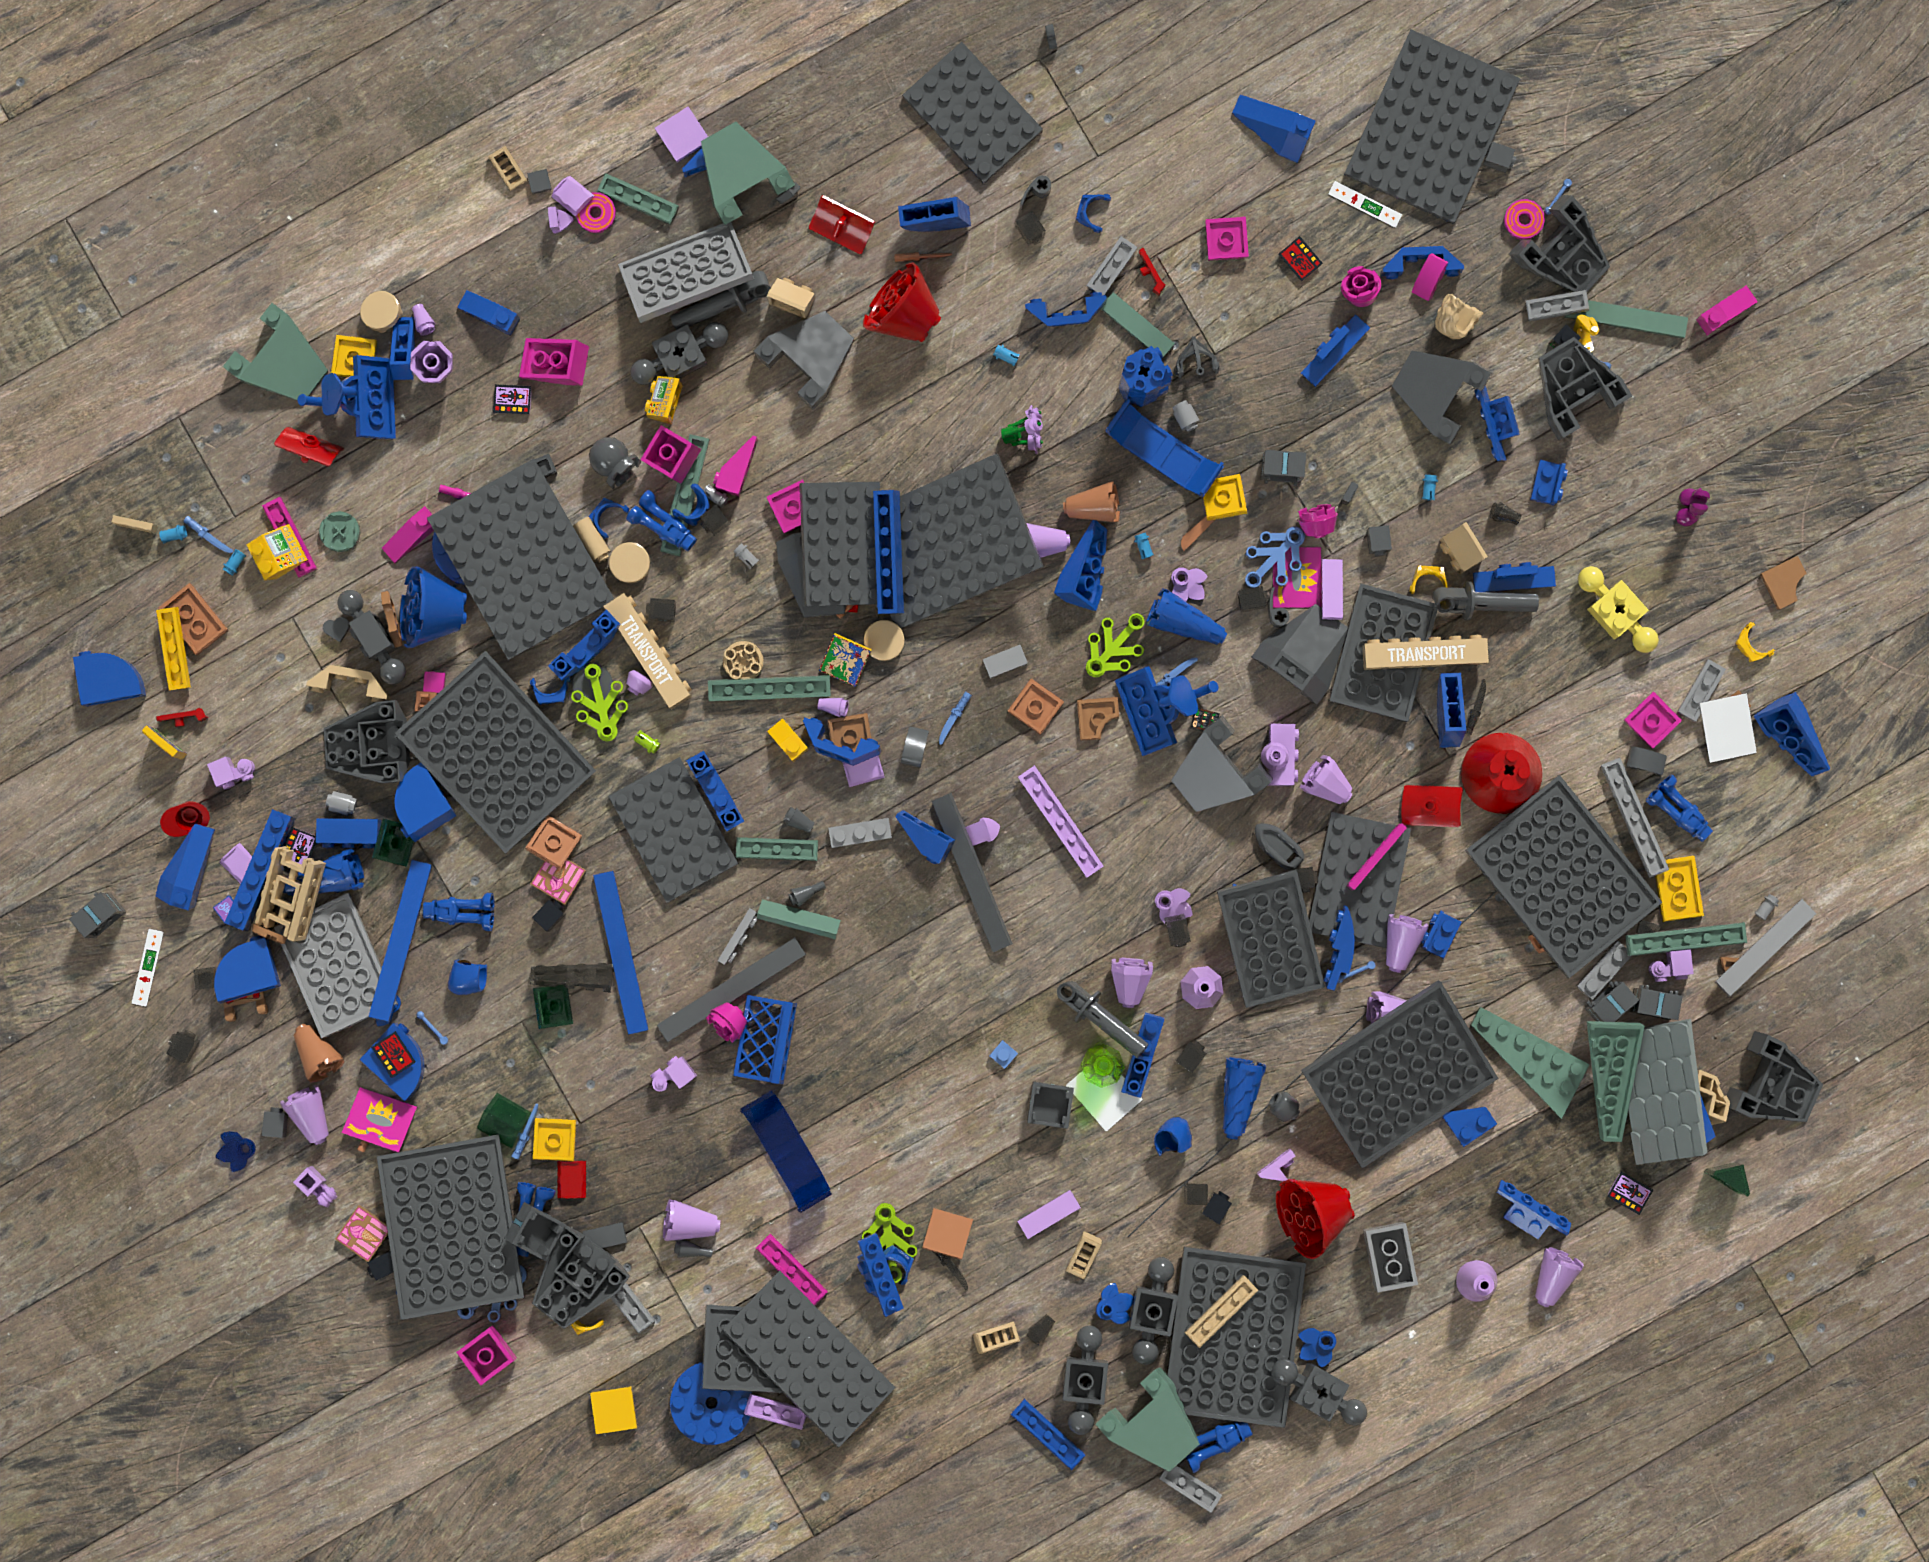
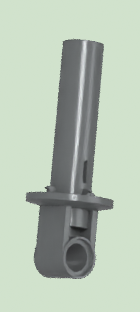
(738, 295)
(1466, 600)
(1087, 1007)

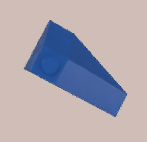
(1278, 127)
(1081, 575)
(1791, 727)
(184, 874)

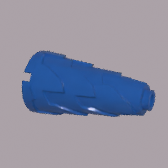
(1183, 619)
(340, 874)
(1240, 1091)

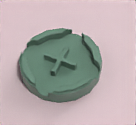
(339, 531)

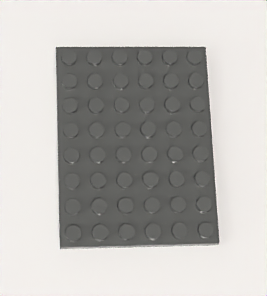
(1432, 126)
(961, 540)
(521, 559)
(495, 752)
(1563, 876)
(1400, 1074)
(449, 1226)
(1234, 1367)

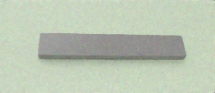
(1634, 817)
(1765, 948)

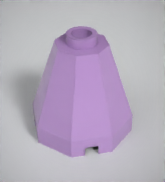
(431, 362)
(1327, 781)
(1130, 979)
(1192, 990)
(1380, 1005)

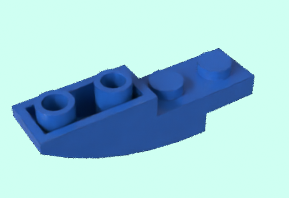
(1343, 941)
(1139, 1068)

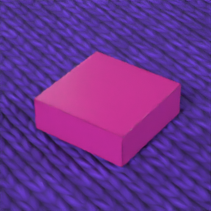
(434, 681)

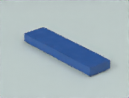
(1048, 1434)

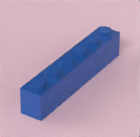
(888, 552)
(249, 893)

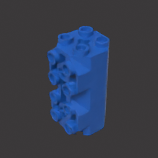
(1144, 377)

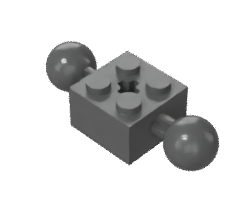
(714, 336)
(372, 635)
(1089, 1340)
(1146, 1350)
(1332, 1392)

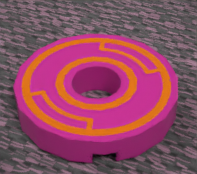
(1527, 208)
(604, 221)

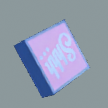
(223, 907)

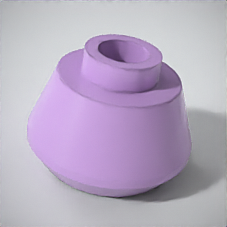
(638, 682)
(1268, 756)

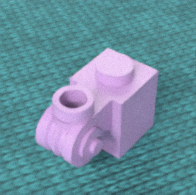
(225, 774)
(1678, 965)
(677, 1070)
(312, 1182)

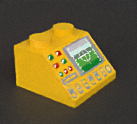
(664, 399)
(276, 552)

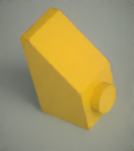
(788, 740)

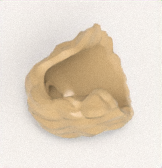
(1456, 318)

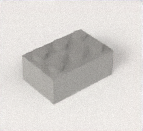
(1390, 1257)

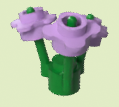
(1032, 426)

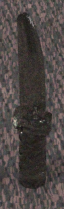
(1475, 712)
(946, 1260)

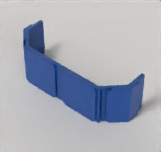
(1163, 450)

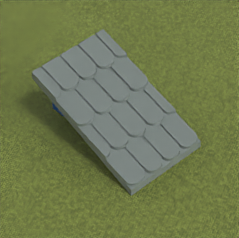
(1666, 1097)

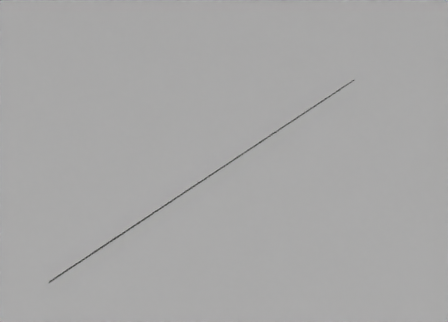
(1300, 1075)

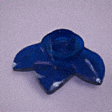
(233, 1150)

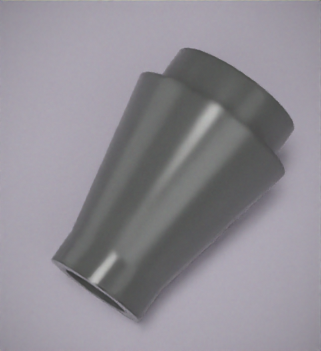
(798, 820)

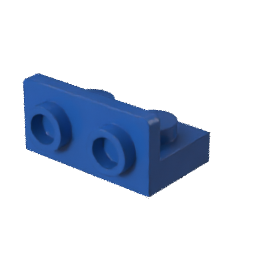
(1548, 482)
(1440, 934)

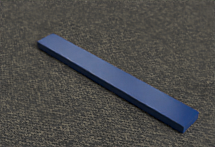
(400, 941)
(620, 952)

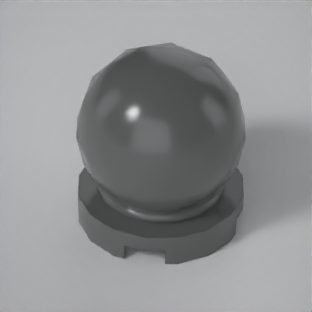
(611, 459)

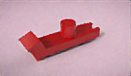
(1149, 269)
(178, 717)

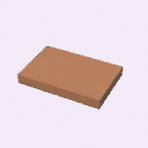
(198, 620)

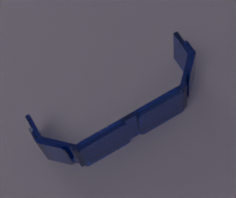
(787, 1150)

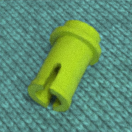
(647, 742)

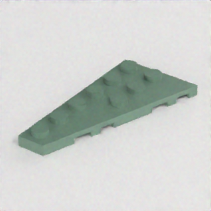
(1540, 1064)
(1614, 1064)

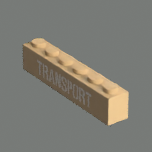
(648, 652)
(1425, 653)

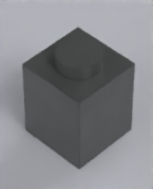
(1499, 157)
(1379, 540)
(275, 1123)

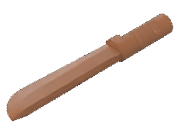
(1195, 532)

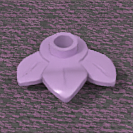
(1191, 586)
(1176, 905)

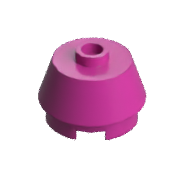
(1361, 286)
(1318, 520)
(727, 1021)

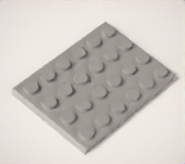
(685, 271)
(335, 966)

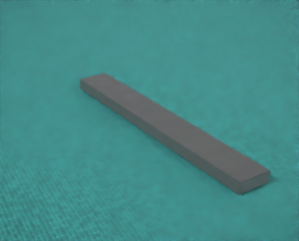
(972, 873)
(731, 989)

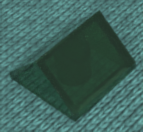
(392, 844)
(552, 1006)
(504, 1119)
(1732, 1176)

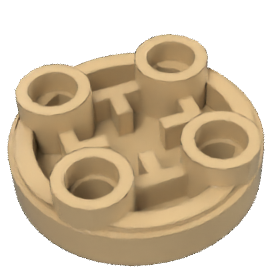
(380, 311)
(629, 562)
(884, 639)
(743, 660)

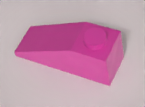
(1726, 310)
(735, 470)
(409, 535)

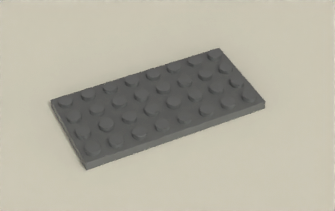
(808, 1359)

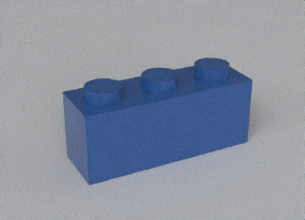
(347, 832)

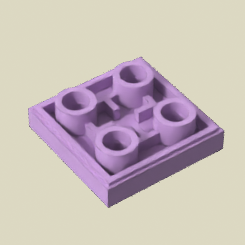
(681, 134)

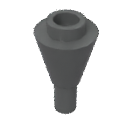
(802, 894)
(688, 1249)

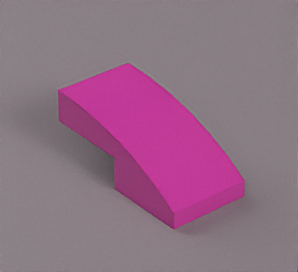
(1429, 276)

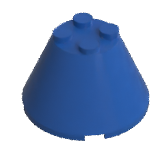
(429, 608)

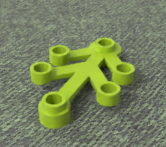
(1112, 647)
(601, 706)
(889, 1237)

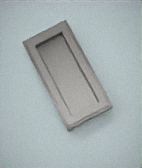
(1005, 661)

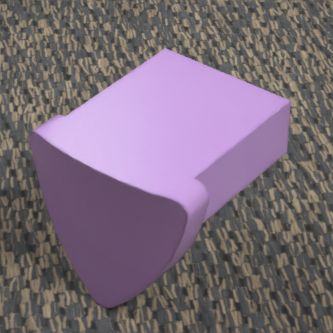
(558, 219)
(983, 831)

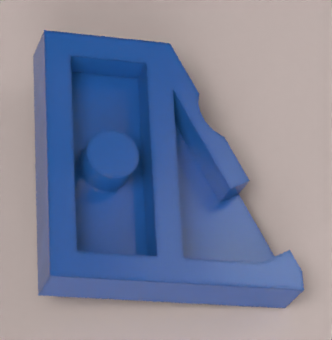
(1469, 1123)

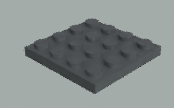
(724, 1362)

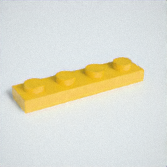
(173, 648)

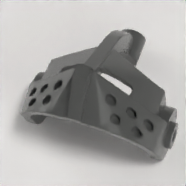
(1195, 347)

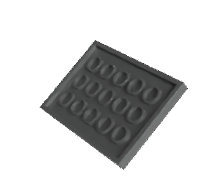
(972, 112)
(838, 543)
(1382, 617)
(673, 830)
(1345, 850)
(1270, 938)

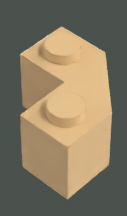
(1713, 1098)

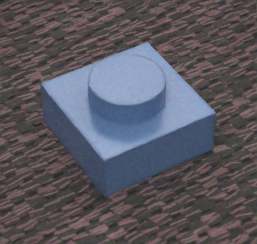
(1003, 1054)

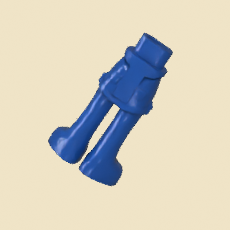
(672, 531)
(1689, 819)
(448, 911)
(542, 1195)
(1227, 1438)

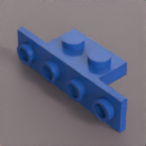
(1331, 353)
(1499, 420)
(1514, 578)
(1530, 1214)
(878, 1275)

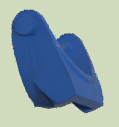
(1081, 214)
(702, 506)
(600, 508)
(558, 696)
(899, 1256)

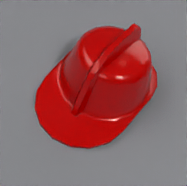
(181, 818)

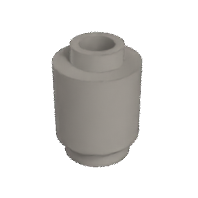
(1185, 416)
(341, 803)

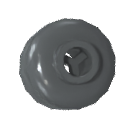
(1284, 1106)

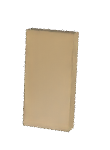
(134, 524)

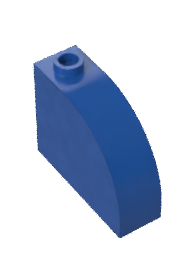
(935, 215)
(106, 679)
(1450, 710)
(421, 803)
(246, 971)
(407, 1081)

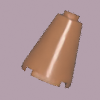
(1094, 504)
(316, 1053)

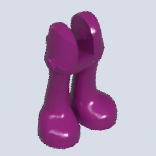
(1696, 502)

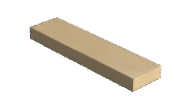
(1221, 1311)

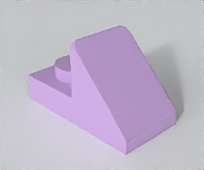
(1273, 1171)

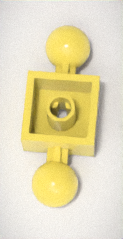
(1632, 609)

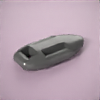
(1278, 845)

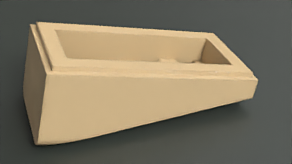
(497, 154)
(1091, 1239)
(979, 1343)

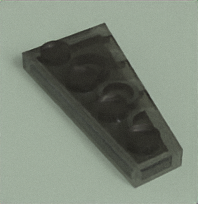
(584, 975)

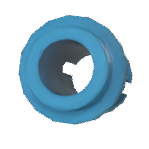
(1006, 355)
(1429, 487)
(173, 534)
(1143, 545)
(234, 562)

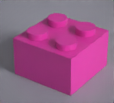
(670, 454)
(486, 1355)

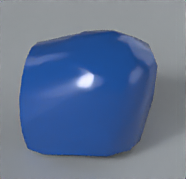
(467, 978)
(1173, 1136)

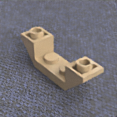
(323, 681)

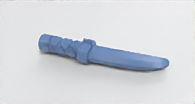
(203, 533)
(1167, 677)
(956, 712)
(523, 1137)

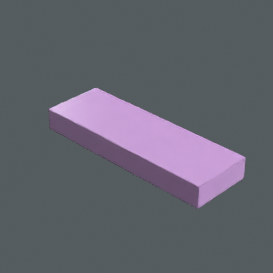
(1332, 589)
(1048, 1214)
(774, 1411)

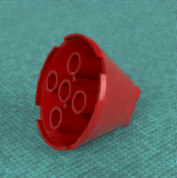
(903, 306)
(1485, 777)
(1313, 1214)

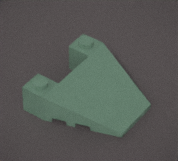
(737, 163)
(284, 363)
(1159, 1430)

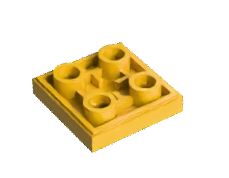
(613, 1410)

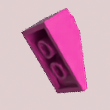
(554, 361)

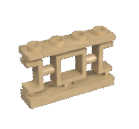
(303, 899)

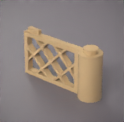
(592, 540)

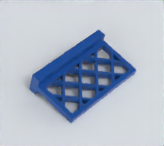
(781, 1046)

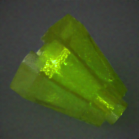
(1091, 1065)

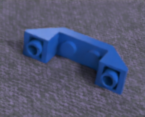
(1412, 254)
(1093, 305)
(588, 648)
(865, 750)
(715, 790)

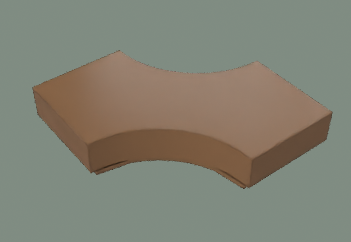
(390, 613)

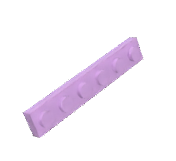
(1060, 821)

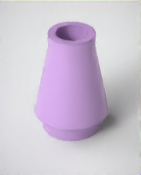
(423, 321)
(834, 706)

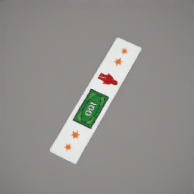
(1365, 204)
(147, 967)

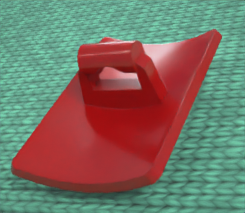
(841, 224)
(308, 446)
(1431, 806)

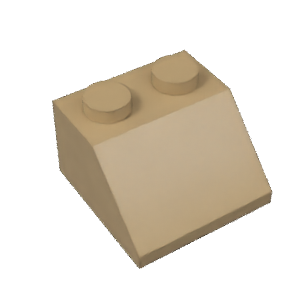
(791, 297)
(1463, 548)

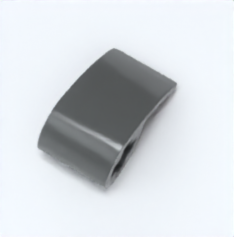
(1034, 188)
(1273, 613)
(914, 747)
(1646, 760)

